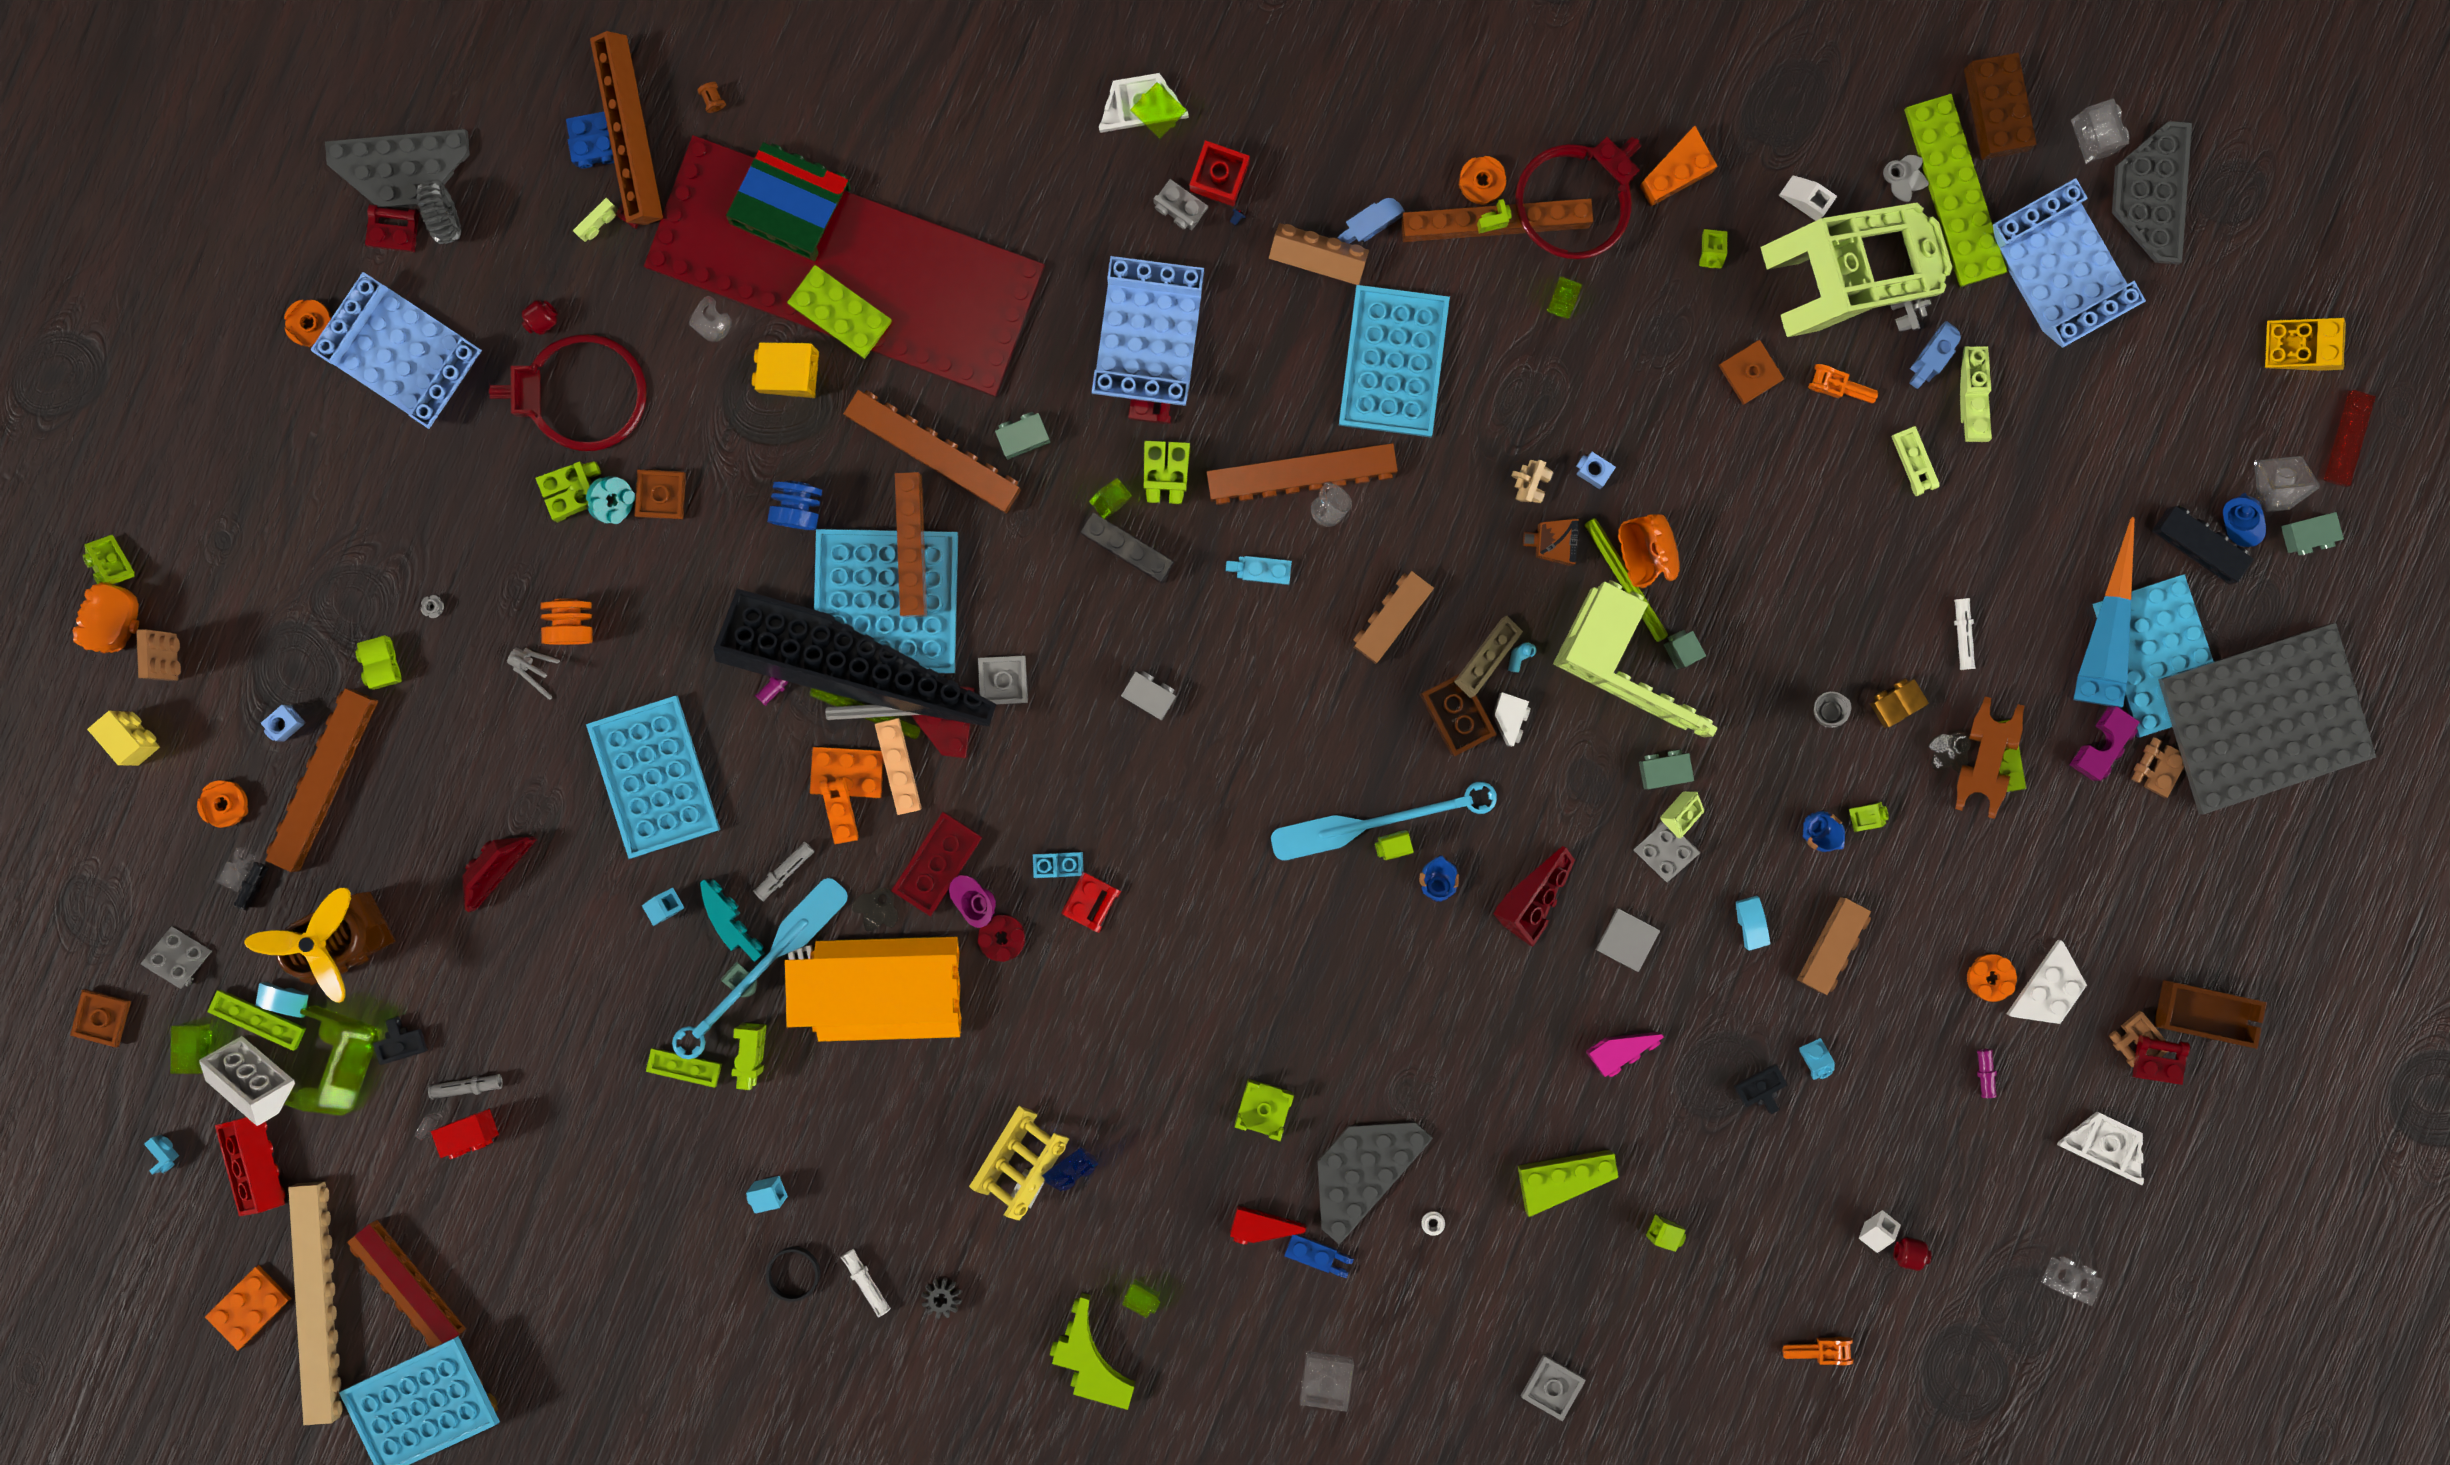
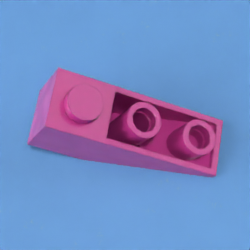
(1616, 1051)

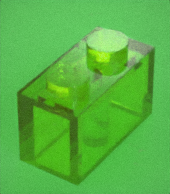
(188, 1046)

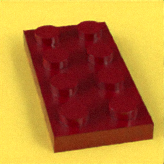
(936, 864)

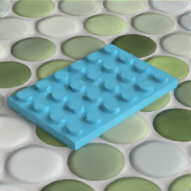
(1394, 361)
(2162, 642)
(653, 777)
(420, 1406)

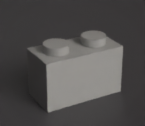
(1148, 695)

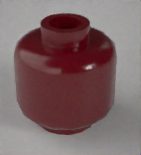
(539, 317)
(1912, 1254)

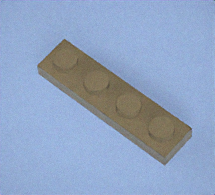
(1488, 656)

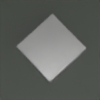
(1003, 679)
(1627, 940)
(1553, 1387)

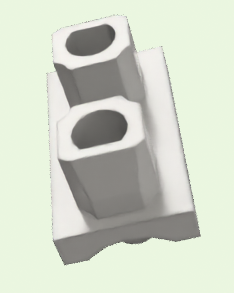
(1911, 321)

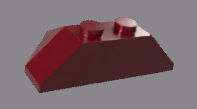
(491, 867)

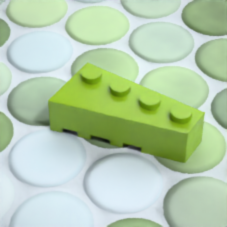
(1561, 1179)

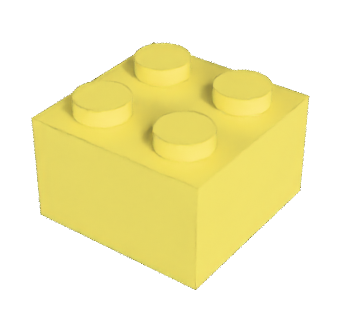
(124, 737)

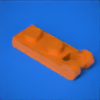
(839, 811)

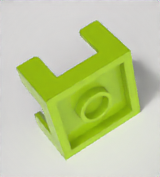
(1264, 1109)

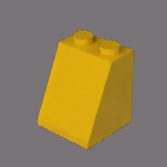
(786, 369)

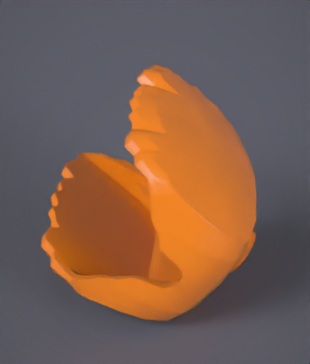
(1648, 549)
(106, 618)

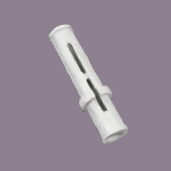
(1964, 632)
(863, 1279)

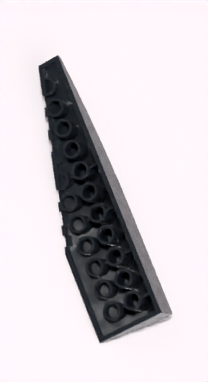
(834, 658)

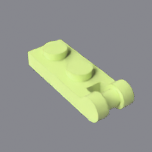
(1915, 460)

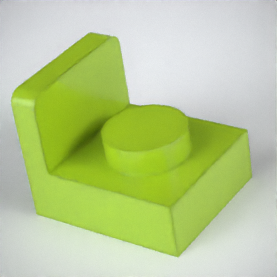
(1491, 221)
(1713, 248)
(1868, 816)

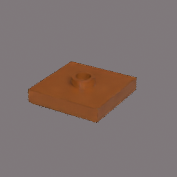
(1751, 372)
(660, 494)
(100, 1018)

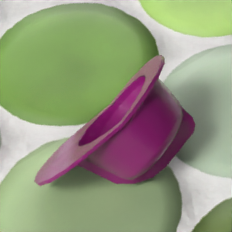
(972, 900)

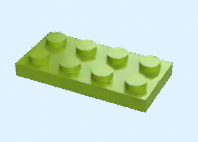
(839, 311)

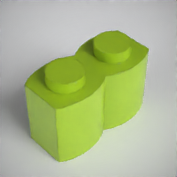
(378, 662)
(1394, 845)

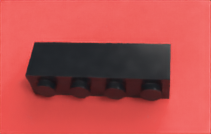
(2203, 544)
(1127, 548)

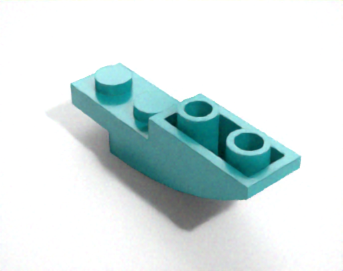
(722, 915)

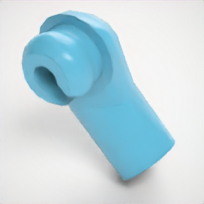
(1519, 654)

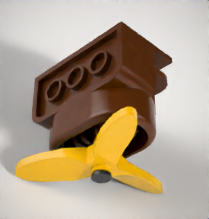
(328, 940)

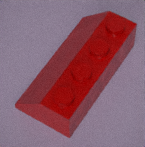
(250, 1166)

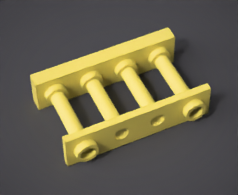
(1001, 1154)

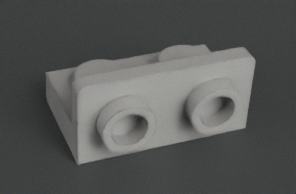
(1180, 205)

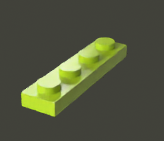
(256, 1020)

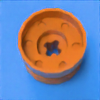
(566, 622)

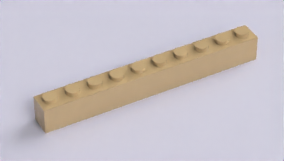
(315, 1303)

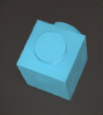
(663, 906)
(766, 1194)

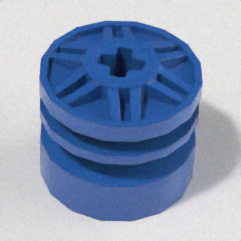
(794, 505)

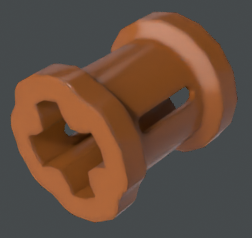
(711, 97)

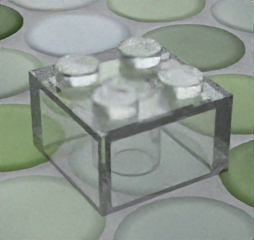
(2100, 130)
(1326, 1381)

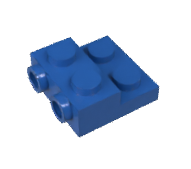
(589, 140)

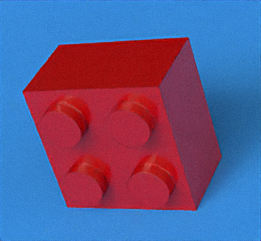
(1219, 173)
(458, 1137)

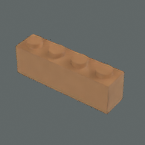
(1318, 253)
(1393, 617)
(1834, 946)

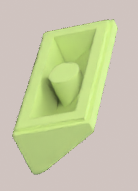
(1683, 813)

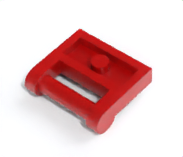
(1083, 899)

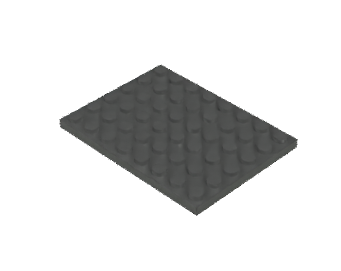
(2267, 718)

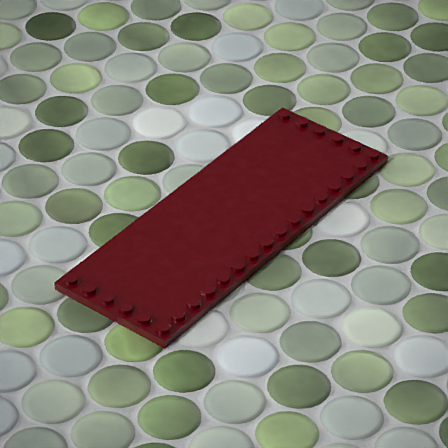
(948, 295)

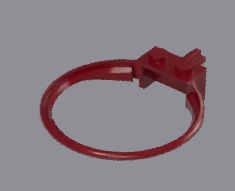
(1614, 160)
(526, 392)

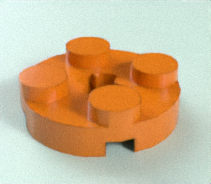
(1469, 183)
(295, 323)
(211, 796)
(2003, 985)

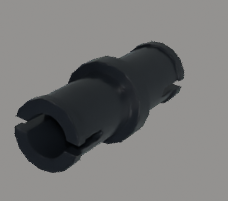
(251, 886)

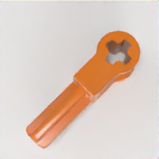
(1836, 383)
(1827, 1351)

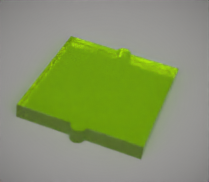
(1158, 110)

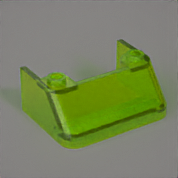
(345, 1067)

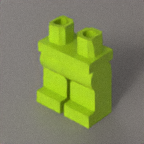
(1165, 478)
(567, 489)
(750, 1054)

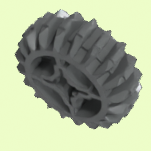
(438, 211)

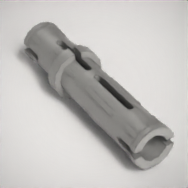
(776, 878)
(475, 1085)

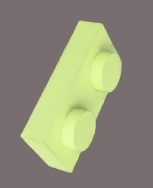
(603, 213)

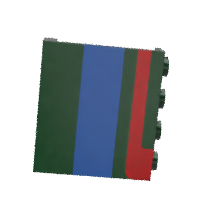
(787, 200)

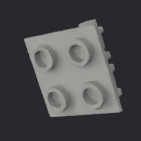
(1666, 852)
(176, 958)

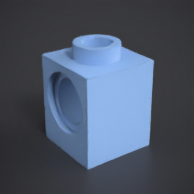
(1604, 466)
(292, 723)

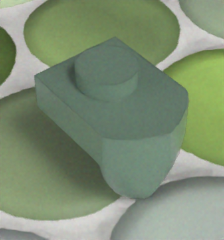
(735, 976)

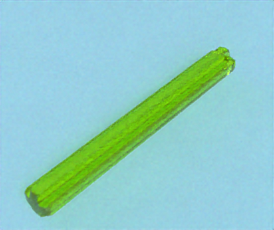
(908, 729)

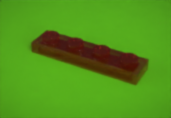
(2349, 438)

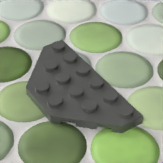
(393, 166)
(2153, 192)
(1362, 1169)

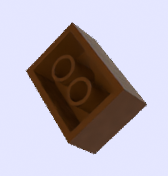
(1457, 716)

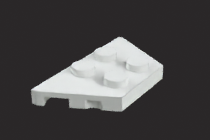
(1124, 96)
(2051, 988)
(2108, 1145)

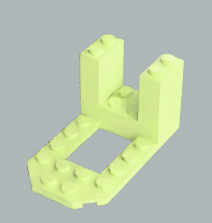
(1844, 270)
(1598, 644)

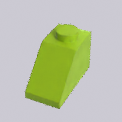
(1666, 1233)

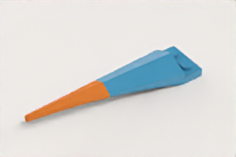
(2105, 663)

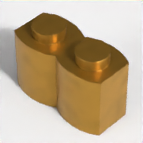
(1899, 702)

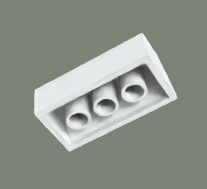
(247, 1079)

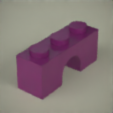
(2118, 729)

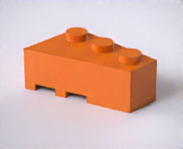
(1679, 169)

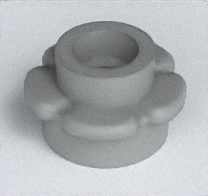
(438, 606)

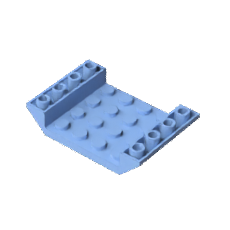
(2064, 265)
(1148, 331)
(396, 349)

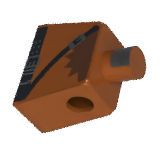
(1555, 541)

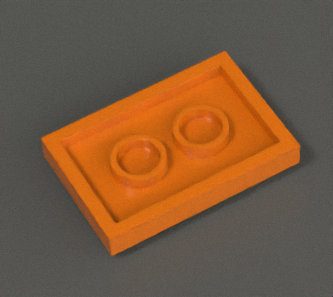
(859, 767)
(248, 1307)

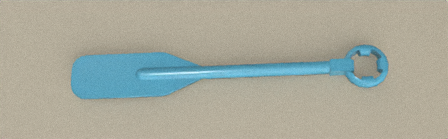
(1337, 831)
(792, 934)

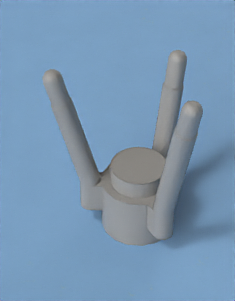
(522, 660)

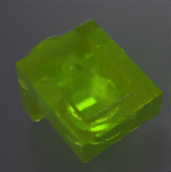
(1564, 297)

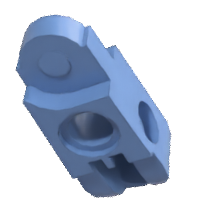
(1372, 220)
(1935, 354)

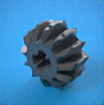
(948, 1305)

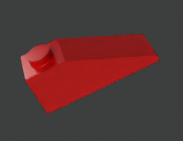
(1258, 1226)

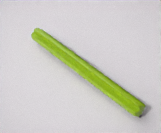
(1620, 572)

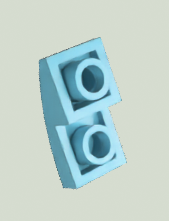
(1057, 865)
(1753, 923)
(280, 1000)

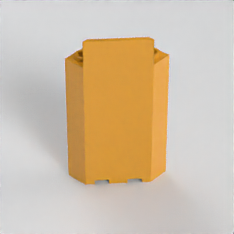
(876, 989)

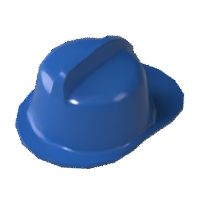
(2244, 521)

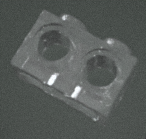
(2071, 1282)

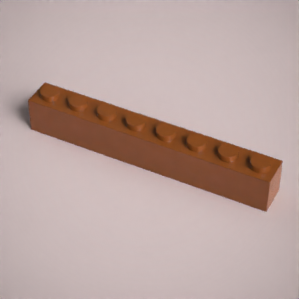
(626, 128)
(1463, 221)
(932, 451)
(1302, 472)
(321, 780)

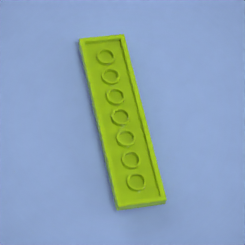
(1955, 190)

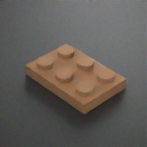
(158, 655)

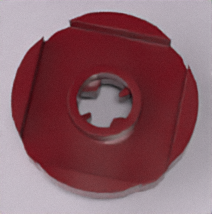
(1015, 937)

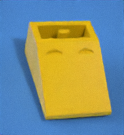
(2306, 344)

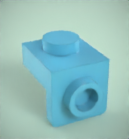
(1818, 1059)
(162, 1150)

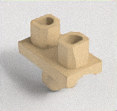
(1528, 481)

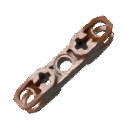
(1985, 774)

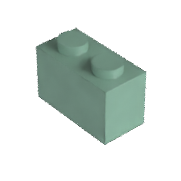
(1022, 435)
(2312, 532)
(1684, 649)
(1667, 770)

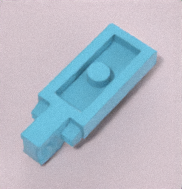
(1261, 569)

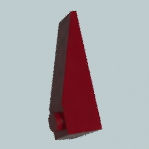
(1527, 904)

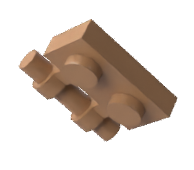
(2165, 772)
(2134, 1027)

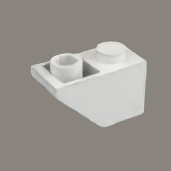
(1808, 196)
(1508, 715)

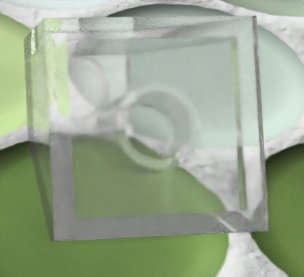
(2283, 482)

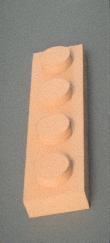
(898, 766)

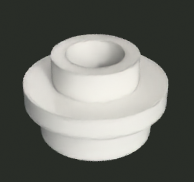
(1433, 1230)

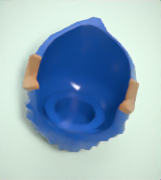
(1824, 831)
(1439, 879)

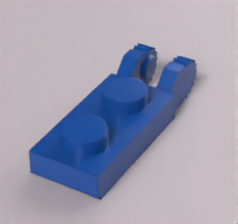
(1316, 1255)

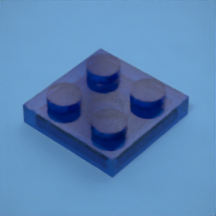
(1070, 1169)

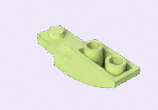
(1974, 394)

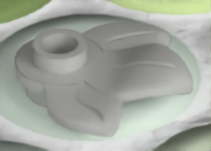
(1908, 177)

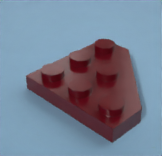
(948, 736)

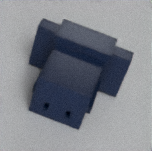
(1237, 217)

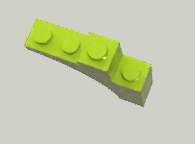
(1078, 1352)

